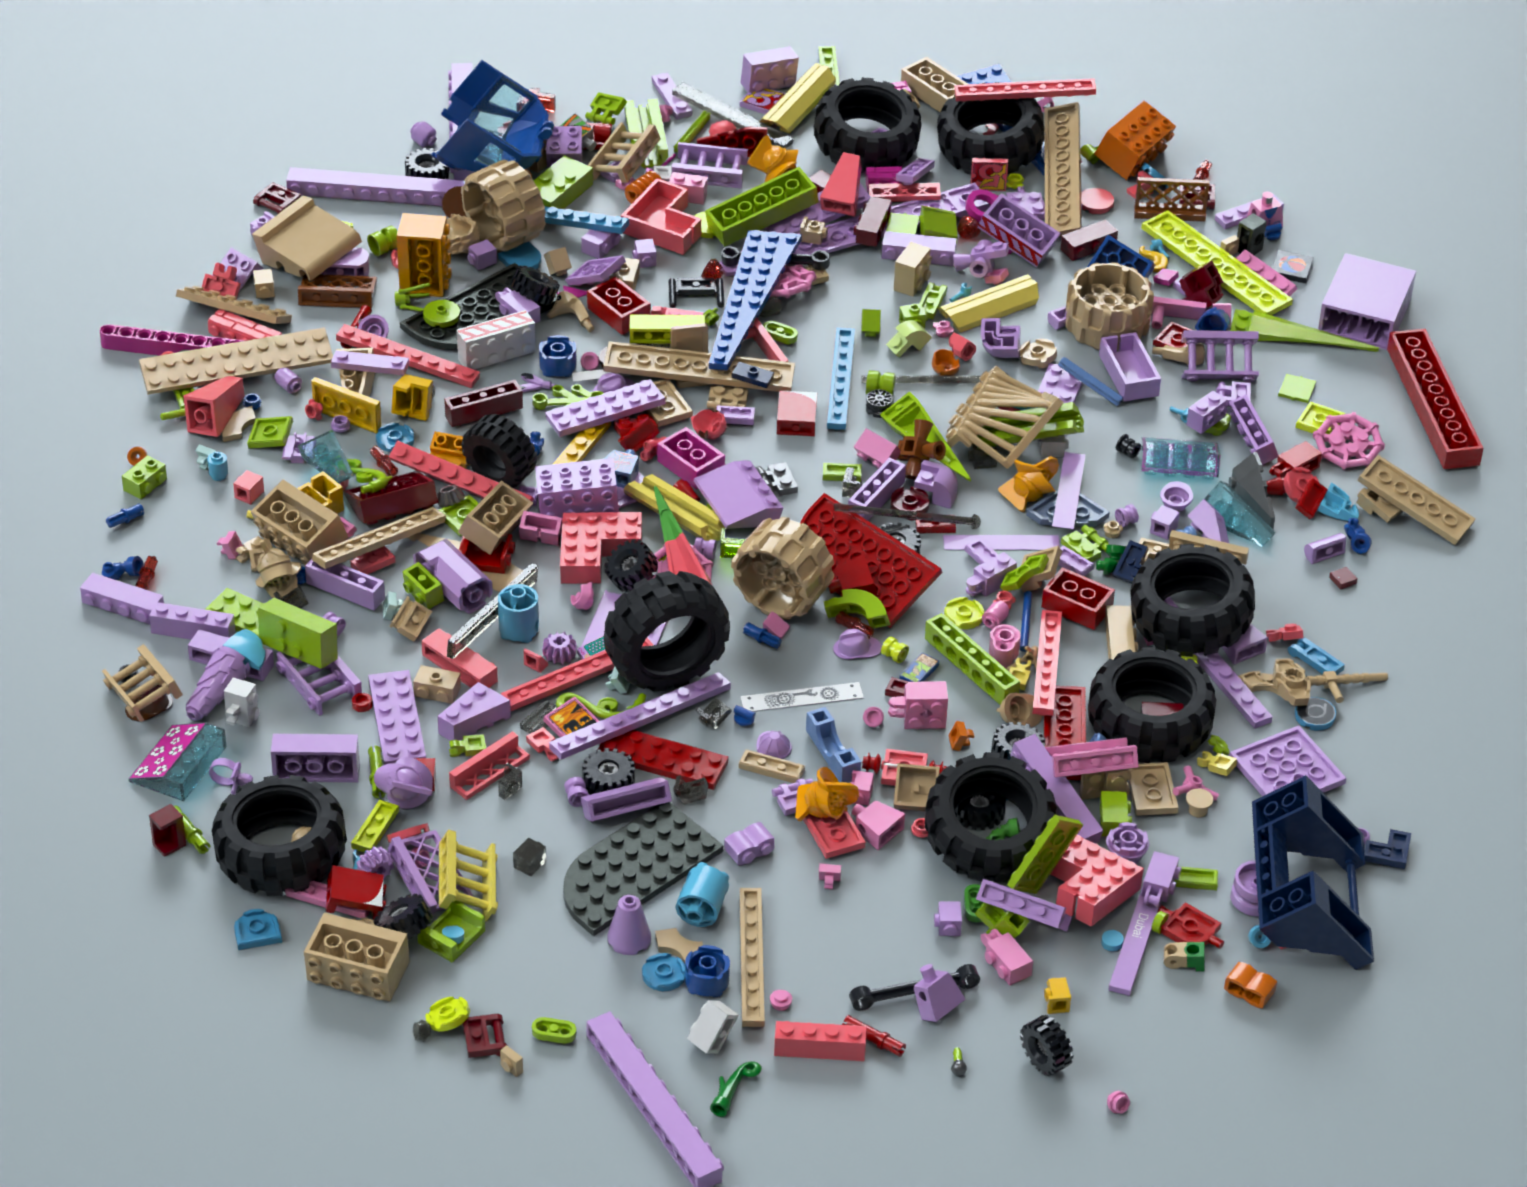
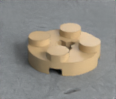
(1038, 353)

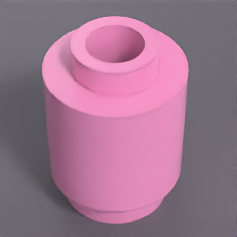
(995, 614)

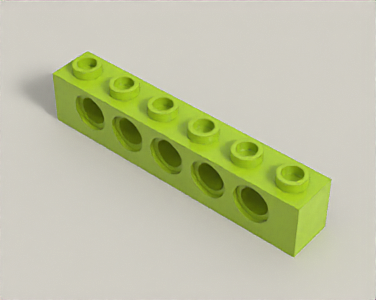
(970, 658)

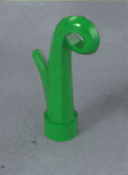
(722, 1103)

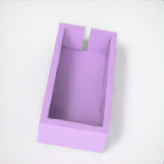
(1130, 367)

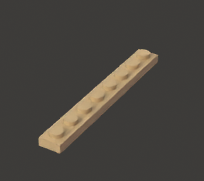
(378, 537)
(751, 957)

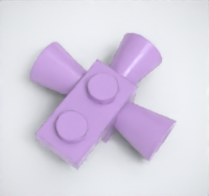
(981, 257)

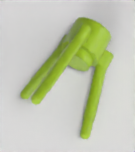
(404, 297)

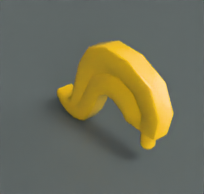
(1159, 259)

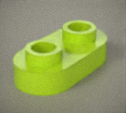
(781, 332)
(554, 1030)

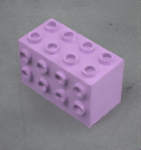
(577, 487)

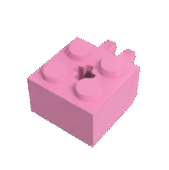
(922, 705)

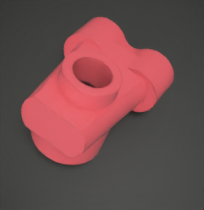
(650, 448)

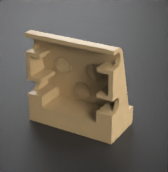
(304, 239)

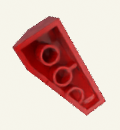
(741, 138)

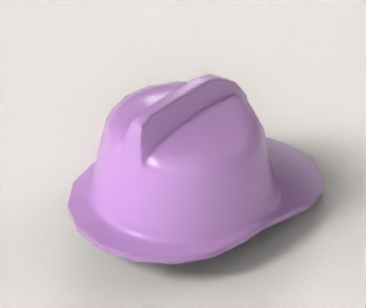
(612, 382)
(856, 644)

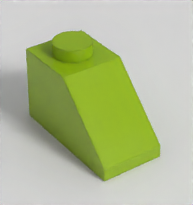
(870, 322)

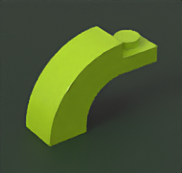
(861, 603)

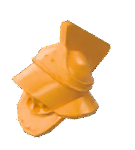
(772, 159)
(1029, 482)
(825, 796)

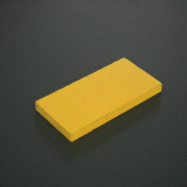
(358, 408)

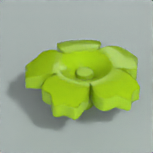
(1219, 744)

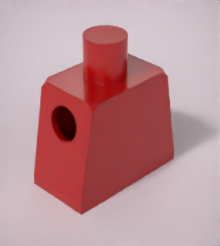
(853, 575)

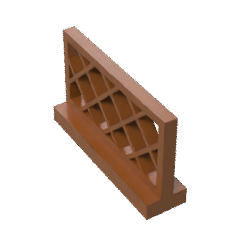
(1185, 211)
(344, 296)

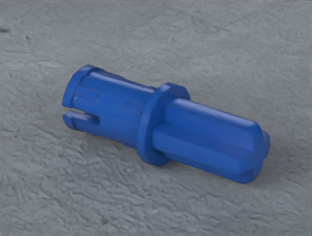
(125, 515)
(762, 635)

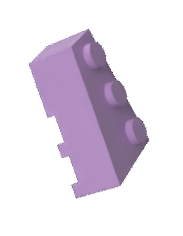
(472, 711)

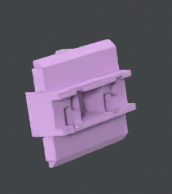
(291, 451)

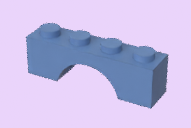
(823, 732)

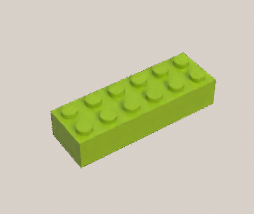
(762, 206)

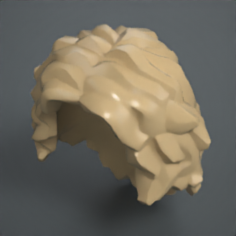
(462, 233)

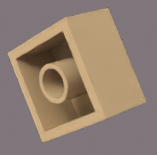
(912, 269)

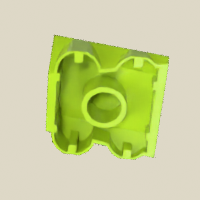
(938, 222)

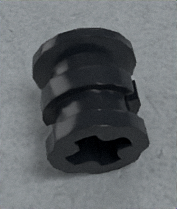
(1128, 446)

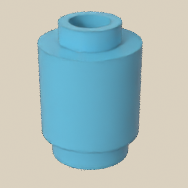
(217, 466)

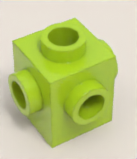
(913, 312)

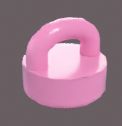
(1044, 101)
(590, 361)
(873, 716)

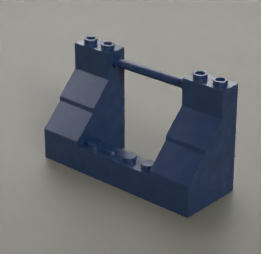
(1306, 909)

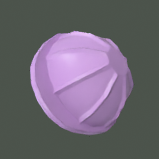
(374, 324)
(1176, 495)
(774, 744)

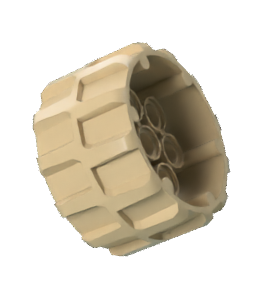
(504, 204)
(1107, 303)
(783, 567)

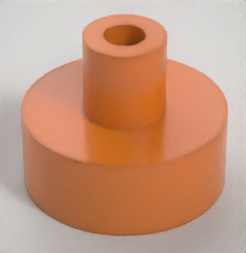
(132, 455)

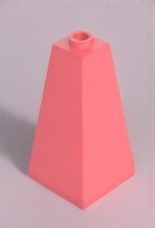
(213, 405)

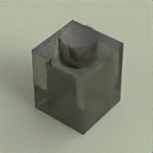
(529, 856)

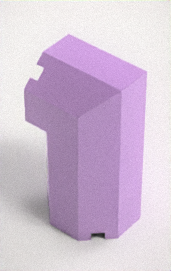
(459, 577)

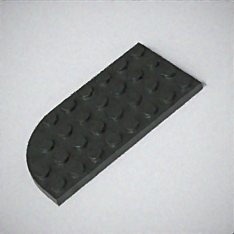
(476, 306)
(636, 862)

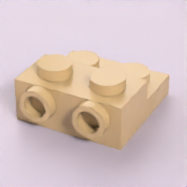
(1373, 503)
(1049, 572)
(1094, 783)

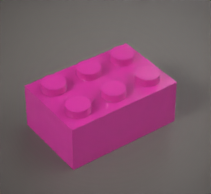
(688, 455)

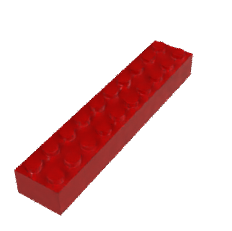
(1435, 399)

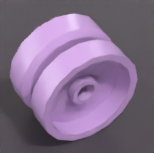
(1245, 889)

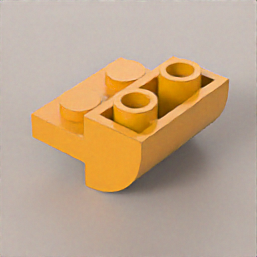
(448, 448)

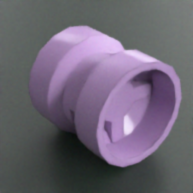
(706, 548)
(575, 788)

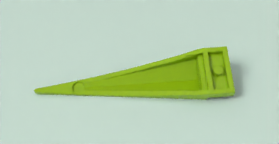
(1278, 329)
(902, 418)

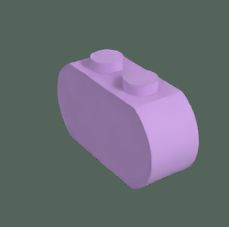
(352, 264)

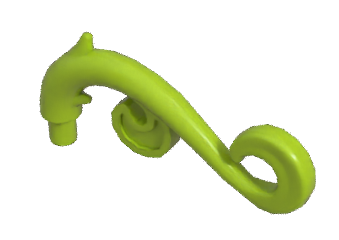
(366, 475)
(602, 705)

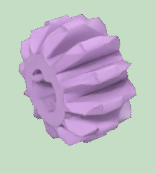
(559, 648)
(376, 861)

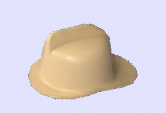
(1019, 708)

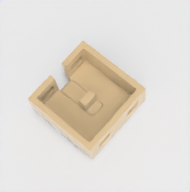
(913, 786)

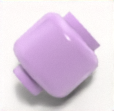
(423, 134)

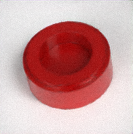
(362, 702)

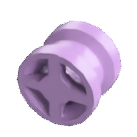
(1126, 515)
(340, 621)

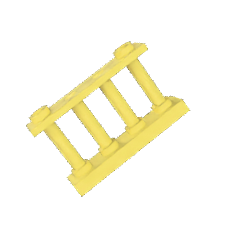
(449, 878)

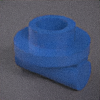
(1273, 231)
(743, 716)

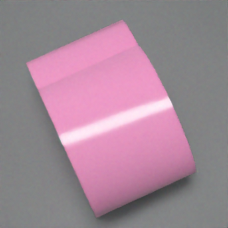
(1004, 644)

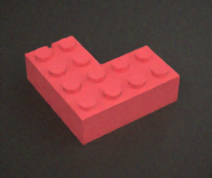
(660, 217)
(591, 537)
(1096, 878)

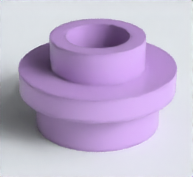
(340, 423)

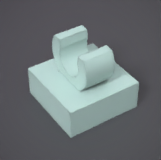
(203, 453)
(391, 605)
(617, 682)

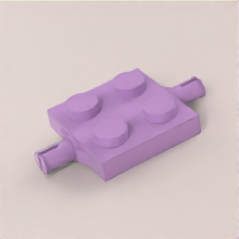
(1031, 201)

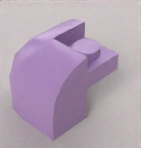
(1000, 340)
(940, 481)

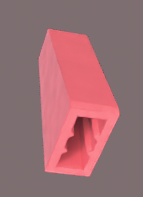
(843, 186)

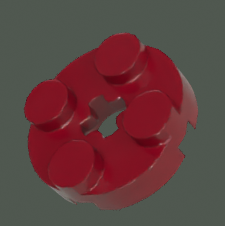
(901, 500)

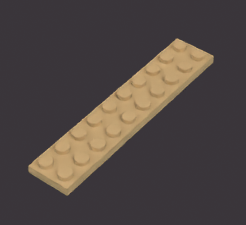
(1063, 167)
(235, 359)
(689, 366)

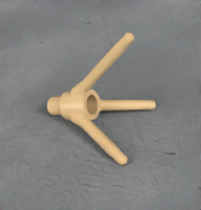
(1031, 654)

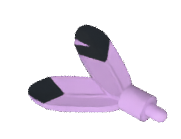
(534, 383)

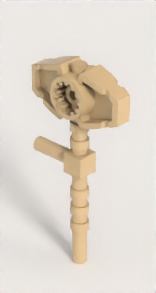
(1295, 687)

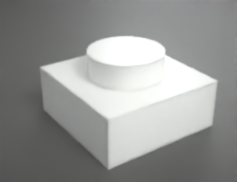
(663, 171)

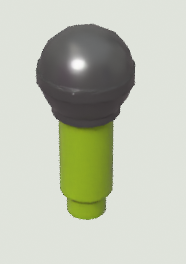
(958, 1067)

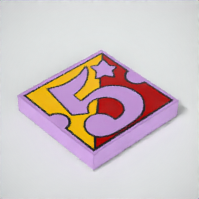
(761, 101)

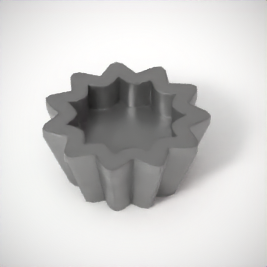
(450, 495)

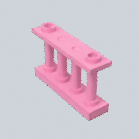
(1093, 757)

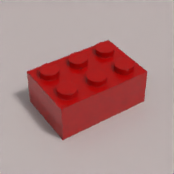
(615, 302)
(1077, 598)

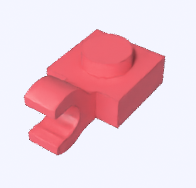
(540, 742)

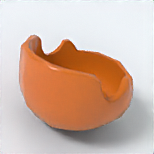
(945, 363)

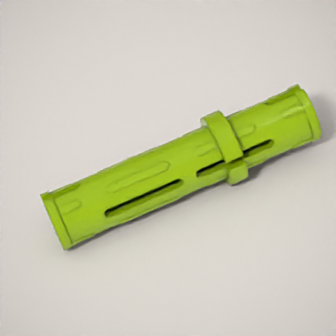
(375, 762)
(194, 835)

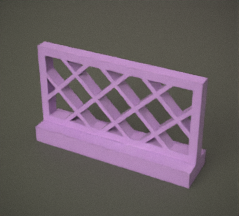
(412, 874)

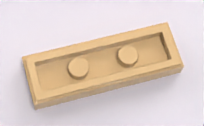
(771, 766)

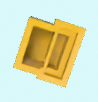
(412, 397)
(325, 491)

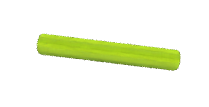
(694, 129)

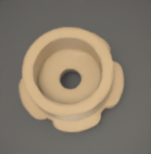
(1112, 529)

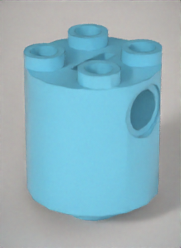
(518, 613)
(702, 895)

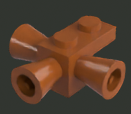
(916, 448)

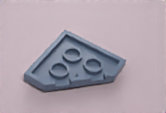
(1087, 512)

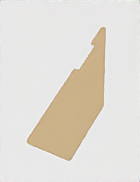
(499, 580)

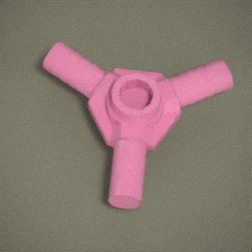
(1192, 782)

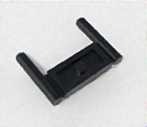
(696, 286)

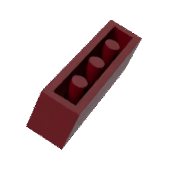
(485, 401)

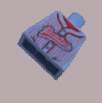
(625, 465)

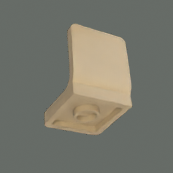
(689, 338)

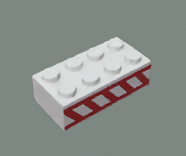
(496, 340)

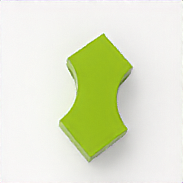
(1015, 579)

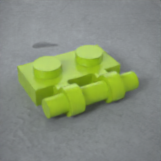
(609, 105)
(1081, 543)

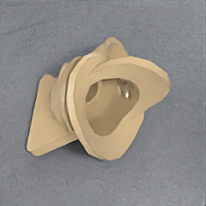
(275, 565)

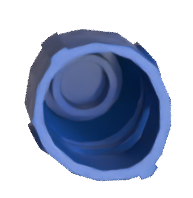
(1213, 320)

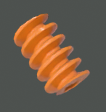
(638, 186)

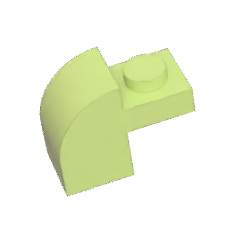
(908, 334)

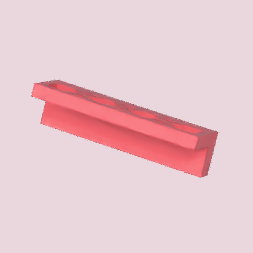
(904, 193)
(483, 765)

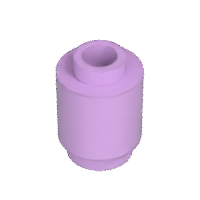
(288, 380)

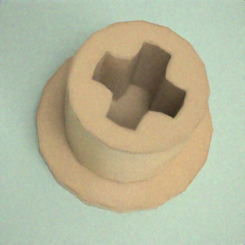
(1199, 802)

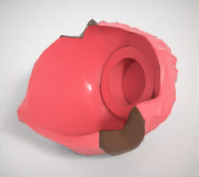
(709, 424)

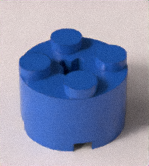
(557, 356)
(707, 971)

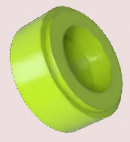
(1159, 920)

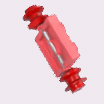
(889, 765)

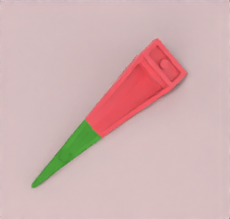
(678, 549)

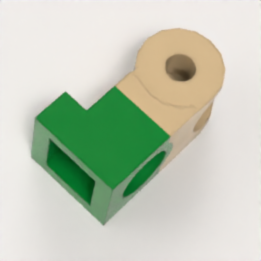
(1185, 955)

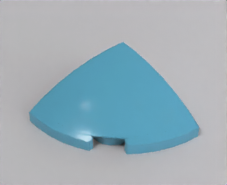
(1337, 504)
(249, 646)

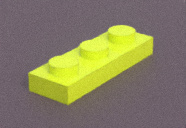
(375, 826)

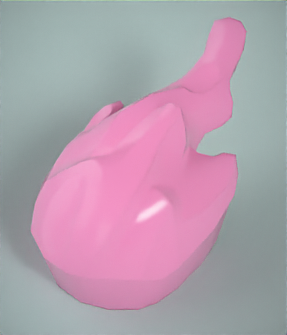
(583, 599)

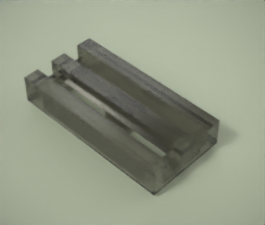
(537, 717)

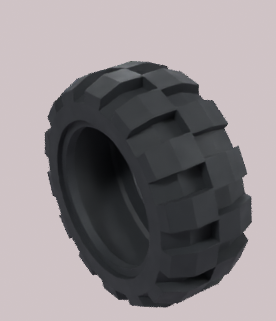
(868, 101)
(1017, 144)
(653, 604)
(1197, 629)
(1159, 675)
(986, 777)
(273, 804)

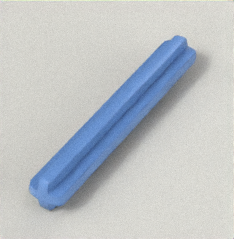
(1090, 381)

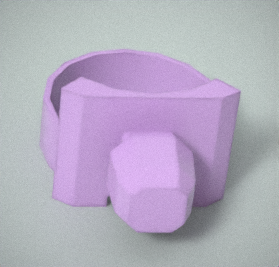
(236, 777)

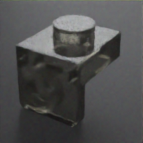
(980, 458)
(295, 598)
(714, 713)
(510, 782)
(691, 791)

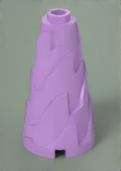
(217, 675)

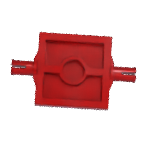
(1191, 925)

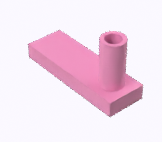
(1175, 308)

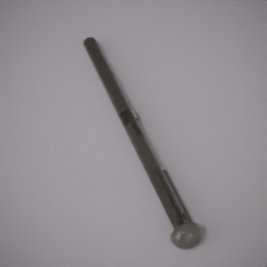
(933, 378)
(974, 521)

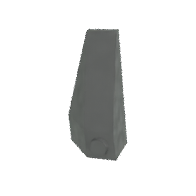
(1248, 483)

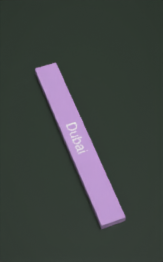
(1133, 947)

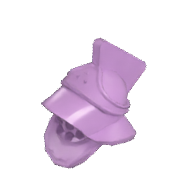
(405, 782)

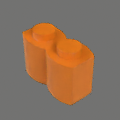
(1250, 985)

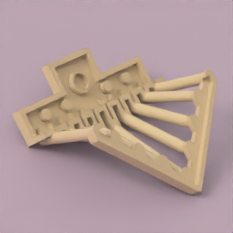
(1002, 391)

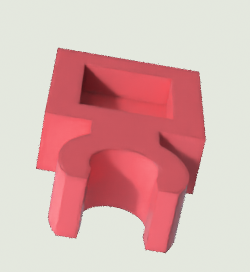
(1289, 632)

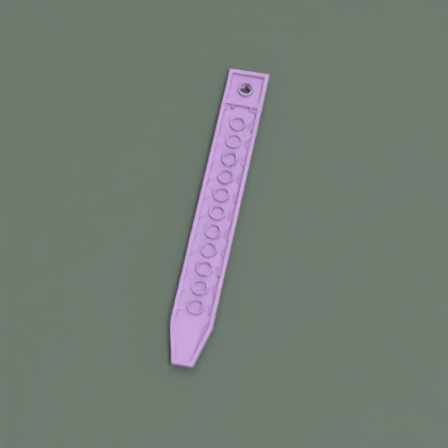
(841, 233)

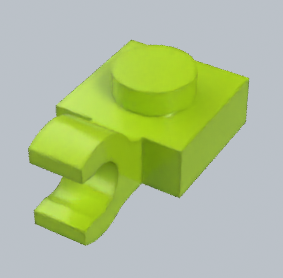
(470, 745)

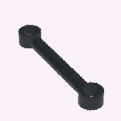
(802, 259)
(871, 996)

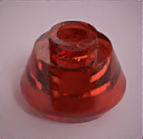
(968, 227)
(712, 270)

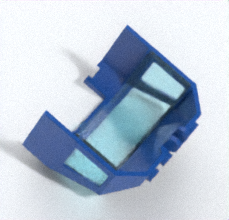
(494, 122)

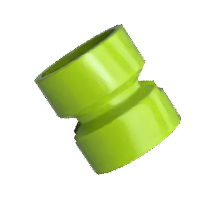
(383, 240)
(877, 381)

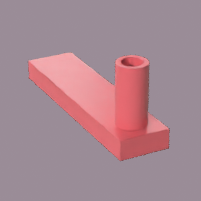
(766, 342)

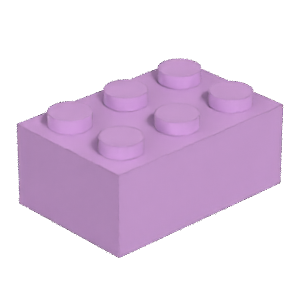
(769, 69)

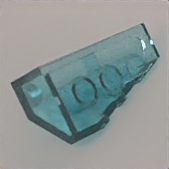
(326, 456)
(1239, 515)

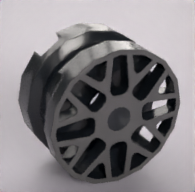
(878, 403)

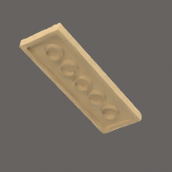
(230, 304)
(1416, 499)

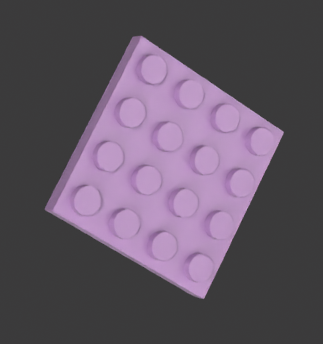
(1284, 759)

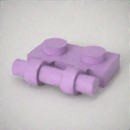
(1236, 390)
(787, 795)

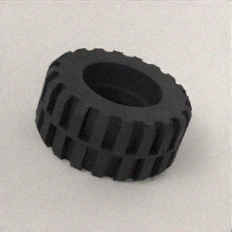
(499, 450)

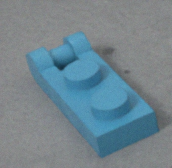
(1315, 656)

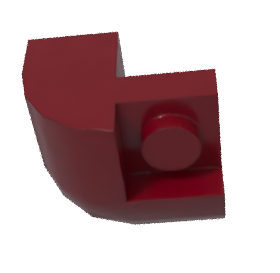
(1203, 284)

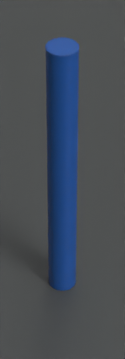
(1025, 620)

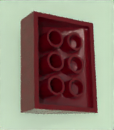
(401, 495)

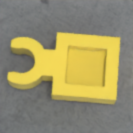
(1021, 672)
(1218, 764)

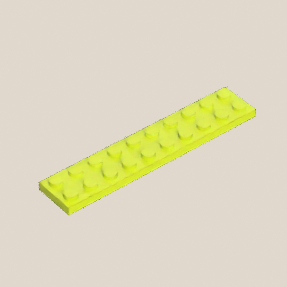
(1198, 250)

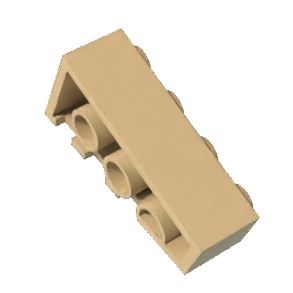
(357, 380)

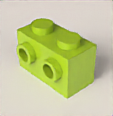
(144, 477)
(422, 585)
(1113, 810)

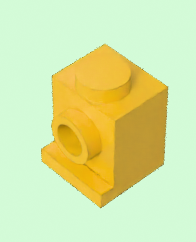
(1057, 995)

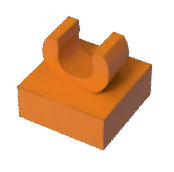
(960, 736)

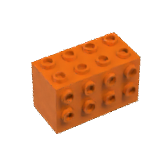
(1135, 140)

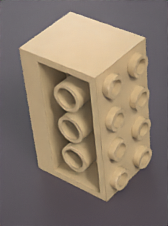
(297, 522)
(356, 957)

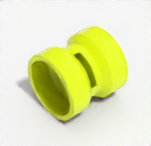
(896, 650)

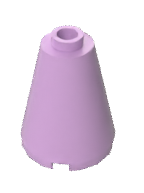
(629, 927)

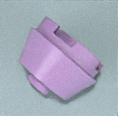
(1128, 842)

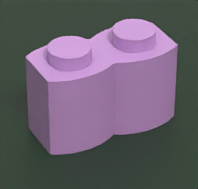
(749, 843)

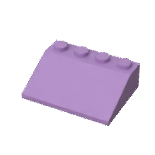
(739, 495)

